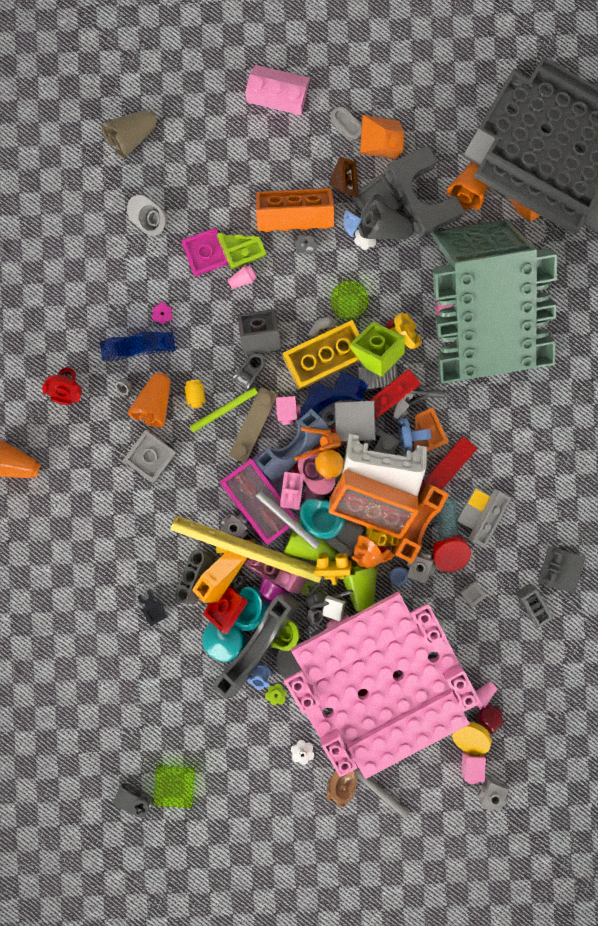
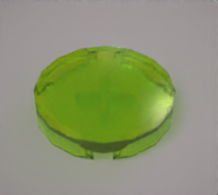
(349, 300)

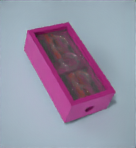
(243, 488)

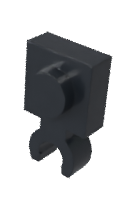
(154, 611)

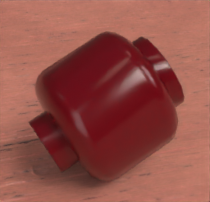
(489, 718)

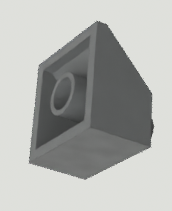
(259, 332)

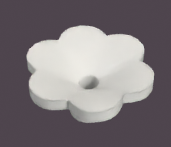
(363, 242)
(305, 748)

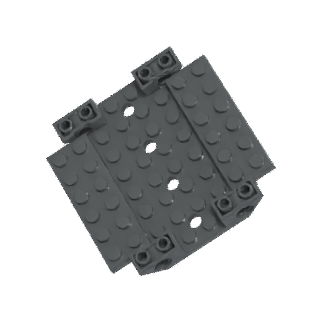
(538, 166)

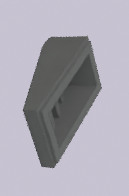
(529, 594)

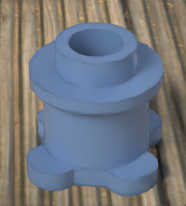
(260, 677)

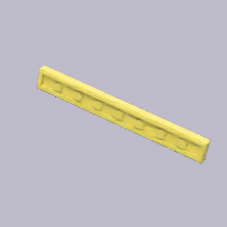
(244, 548)

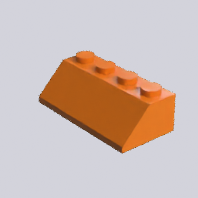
(294, 209)

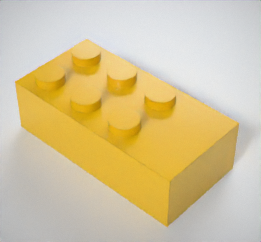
(322, 355)

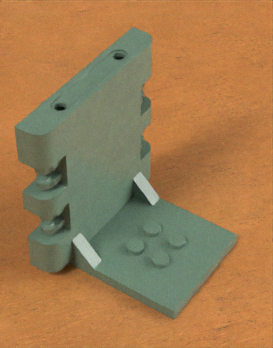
(494, 300)

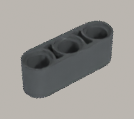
(197, 564)

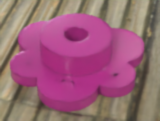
(162, 308)

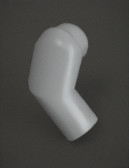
(320, 324)

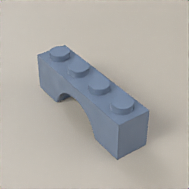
(277, 461)

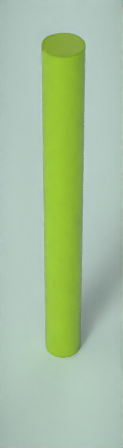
(224, 409)

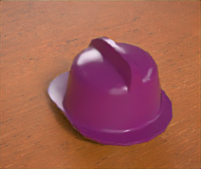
(269, 589)

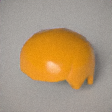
(329, 464)

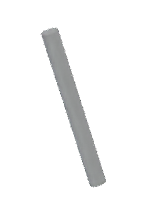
(288, 520)
(382, 794)

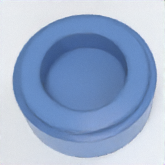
(398, 576)

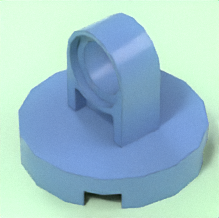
(406, 436)

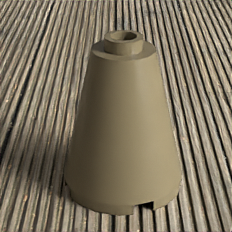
(129, 131)

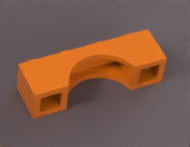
(430, 504)

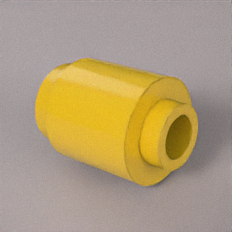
(194, 393)

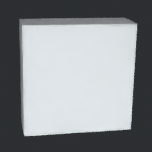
(335, 608)

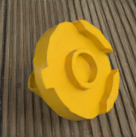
(405, 326)

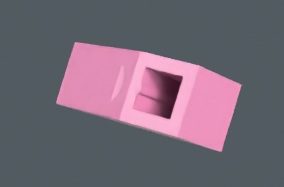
(287, 580)

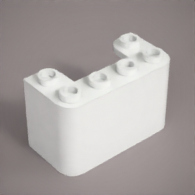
(393, 470)

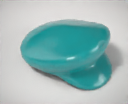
(318, 521)
(253, 611)
(221, 645)

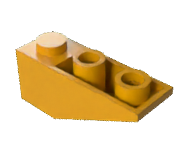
(218, 577)

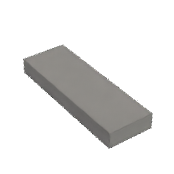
(489, 518)

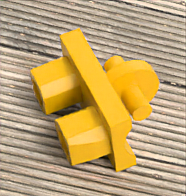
(381, 538)
(333, 569)

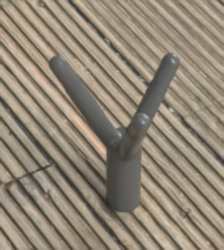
(426, 393)

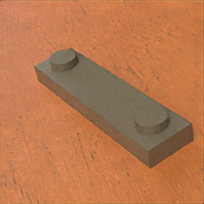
(253, 425)

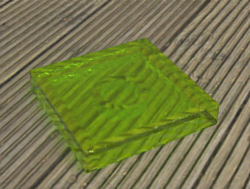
(174, 786)

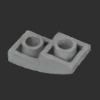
(400, 409)

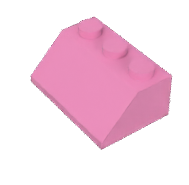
(277, 89)

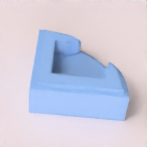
(351, 223)

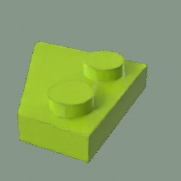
(241, 249)

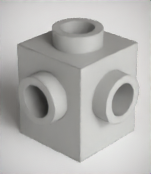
(239, 521)
(421, 573)
(493, 794)

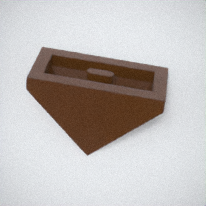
(345, 177)

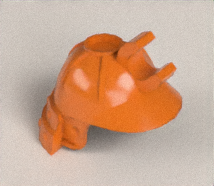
(368, 554)

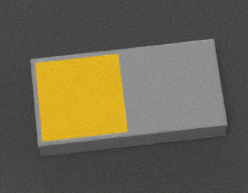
(473, 508)

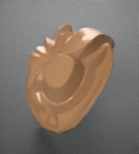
(341, 788)

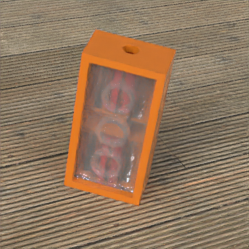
(373, 504)

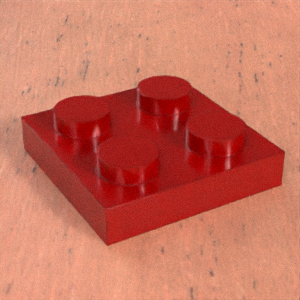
(226, 611)

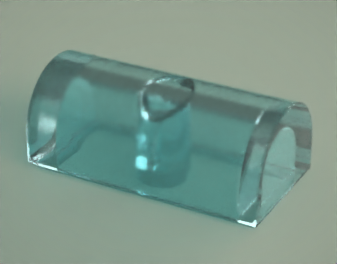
(447, 520)

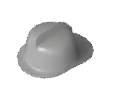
(147, 215)

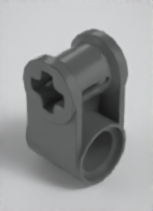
(249, 372)
(130, 799)

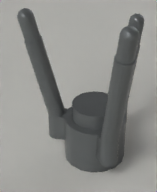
(317, 598)

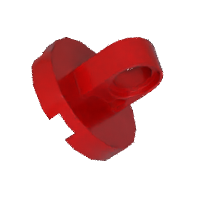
(61, 388)

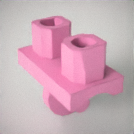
(292, 490)

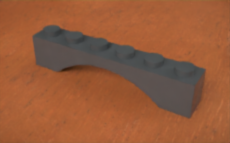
(273, 623)

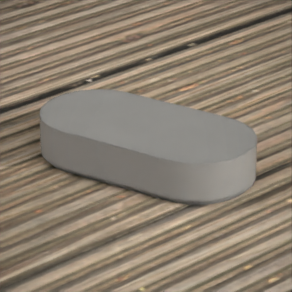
(346, 123)

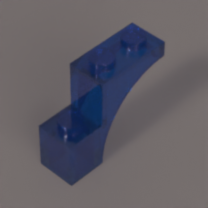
(139, 344)
(346, 388)

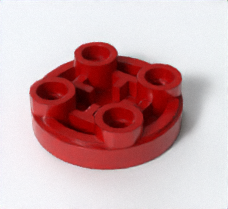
(451, 554)

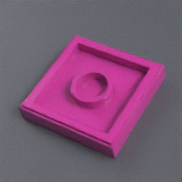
(204, 252)

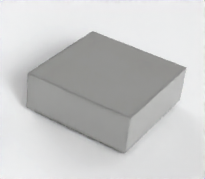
(472, 594)

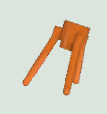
(328, 441)

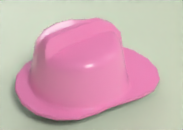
(312, 478)

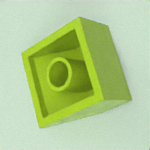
(378, 348)

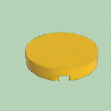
(473, 739)

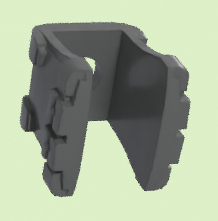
(347, 538)

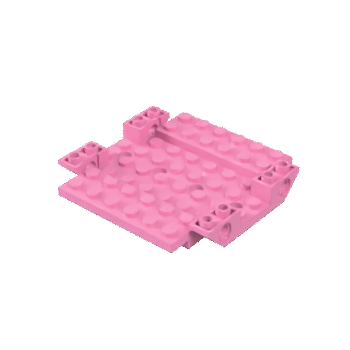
(396, 713)

